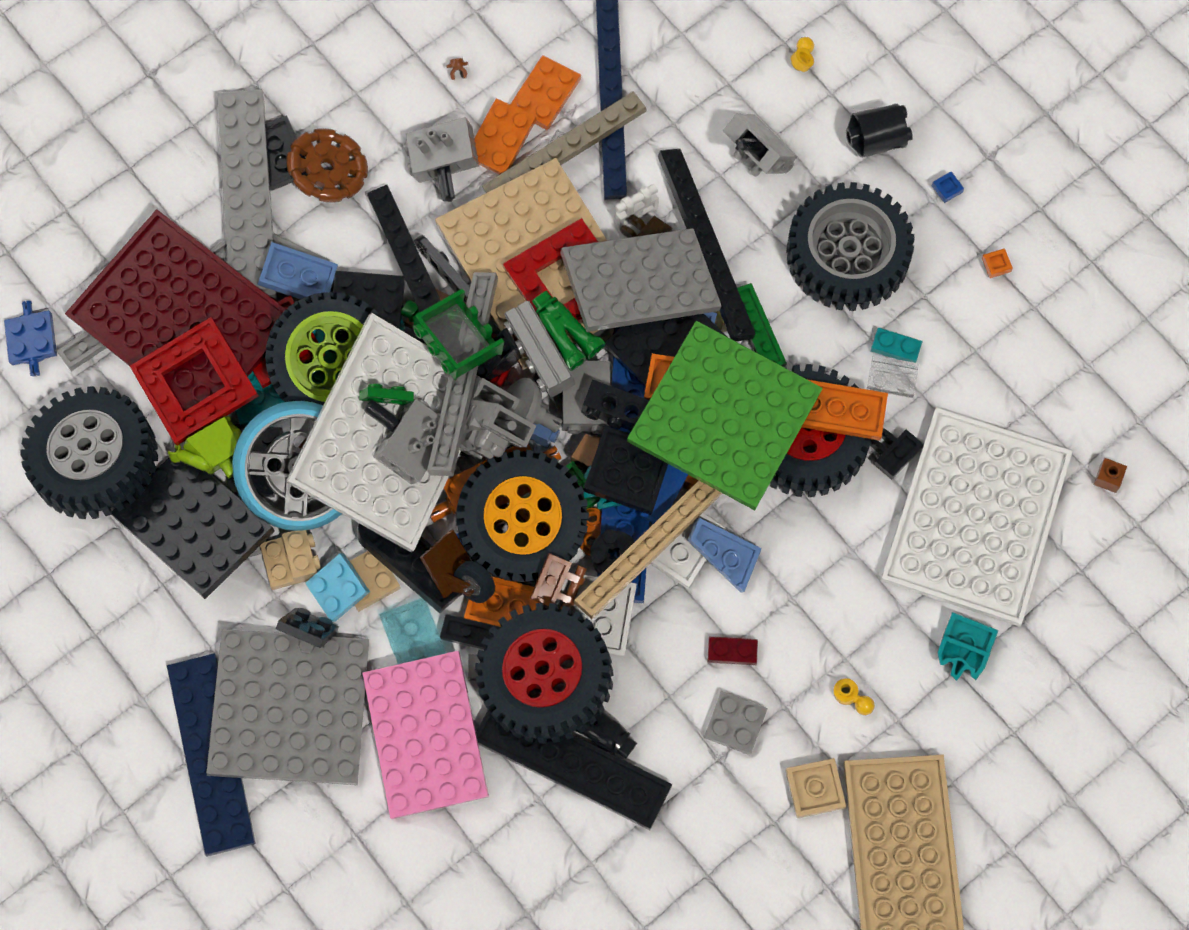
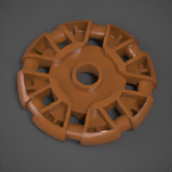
(327, 153)

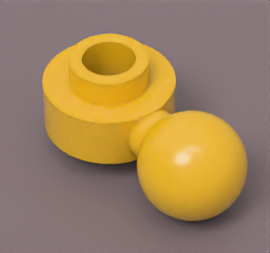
(802, 57)
(863, 704)

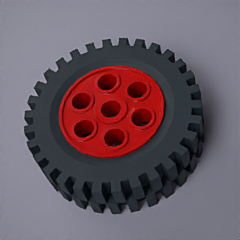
(831, 461)
(552, 712)

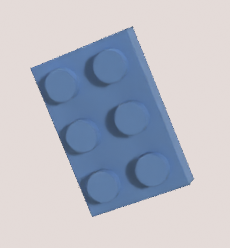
(296, 272)

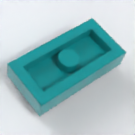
(896, 345)

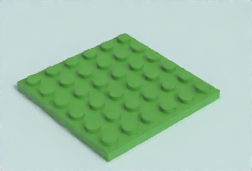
(725, 415)

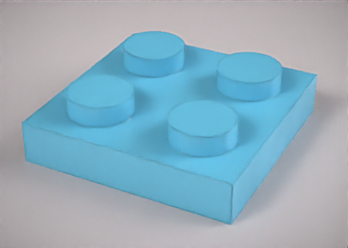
(337, 587)

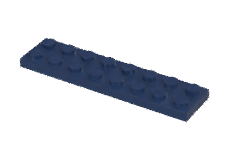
(218, 800)

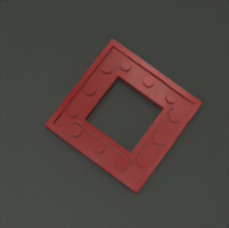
(525, 266)
(201, 338)

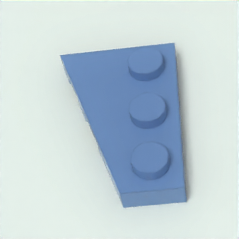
(726, 552)

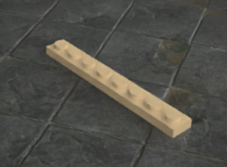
(646, 549)

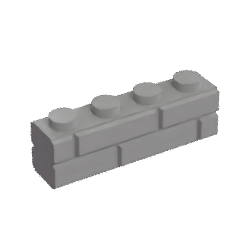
(539, 348)

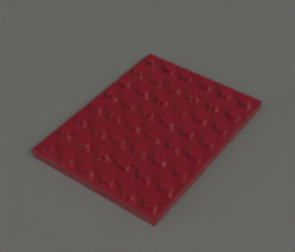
(162, 289)

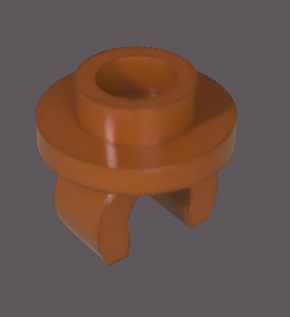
(457, 64)

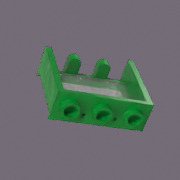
(456, 335)

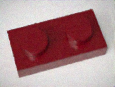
(732, 650)

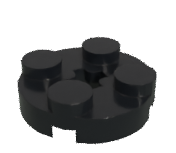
(606, 542)

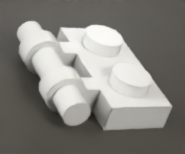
(638, 204)

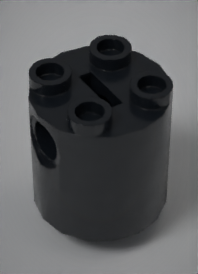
(878, 130)

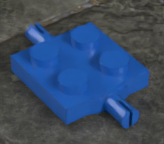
(30, 338)

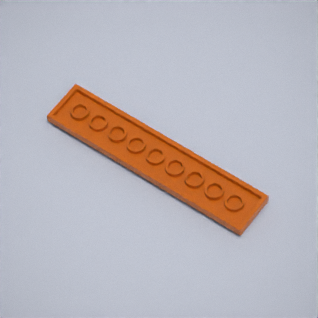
(836, 410)

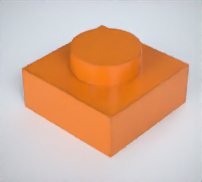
(997, 263)

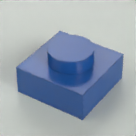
(947, 187)

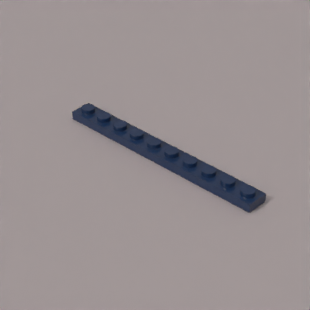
(610, 92)

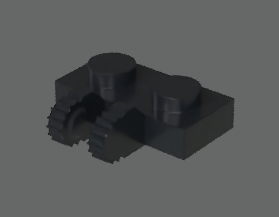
(897, 454)

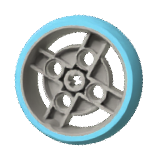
(255, 463)

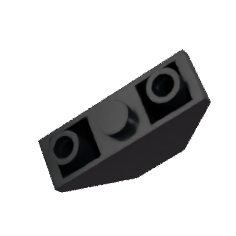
(500, 363)

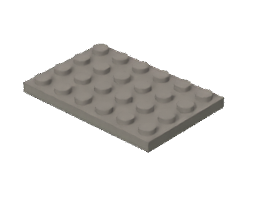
(640, 279)

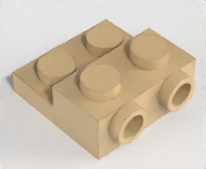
(290, 559)

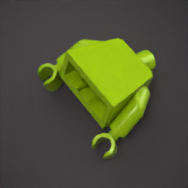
(210, 448)

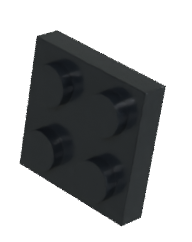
(307, 627)

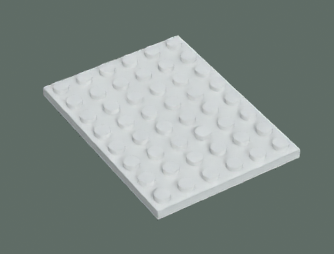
(339, 452)
(977, 516)

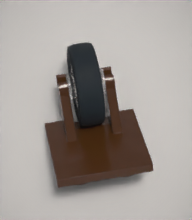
(455, 572)

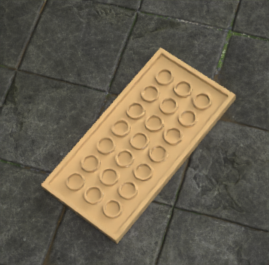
(903, 844)

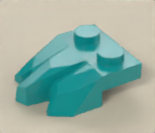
(966, 645)

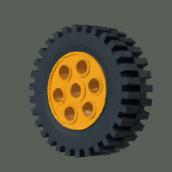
(501, 477)

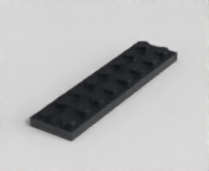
(582, 770)

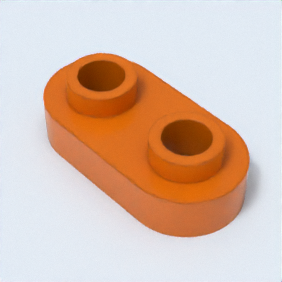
(593, 529)

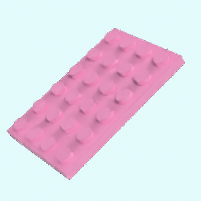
(425, 735)

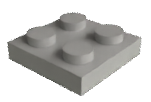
(735, 723)

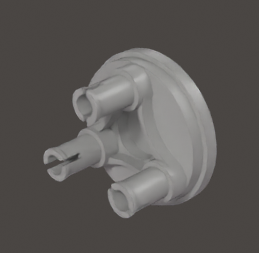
(531, 406)

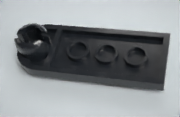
(406, 566)

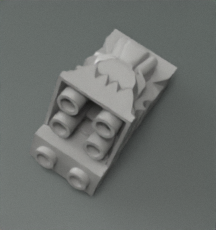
(492, 422)

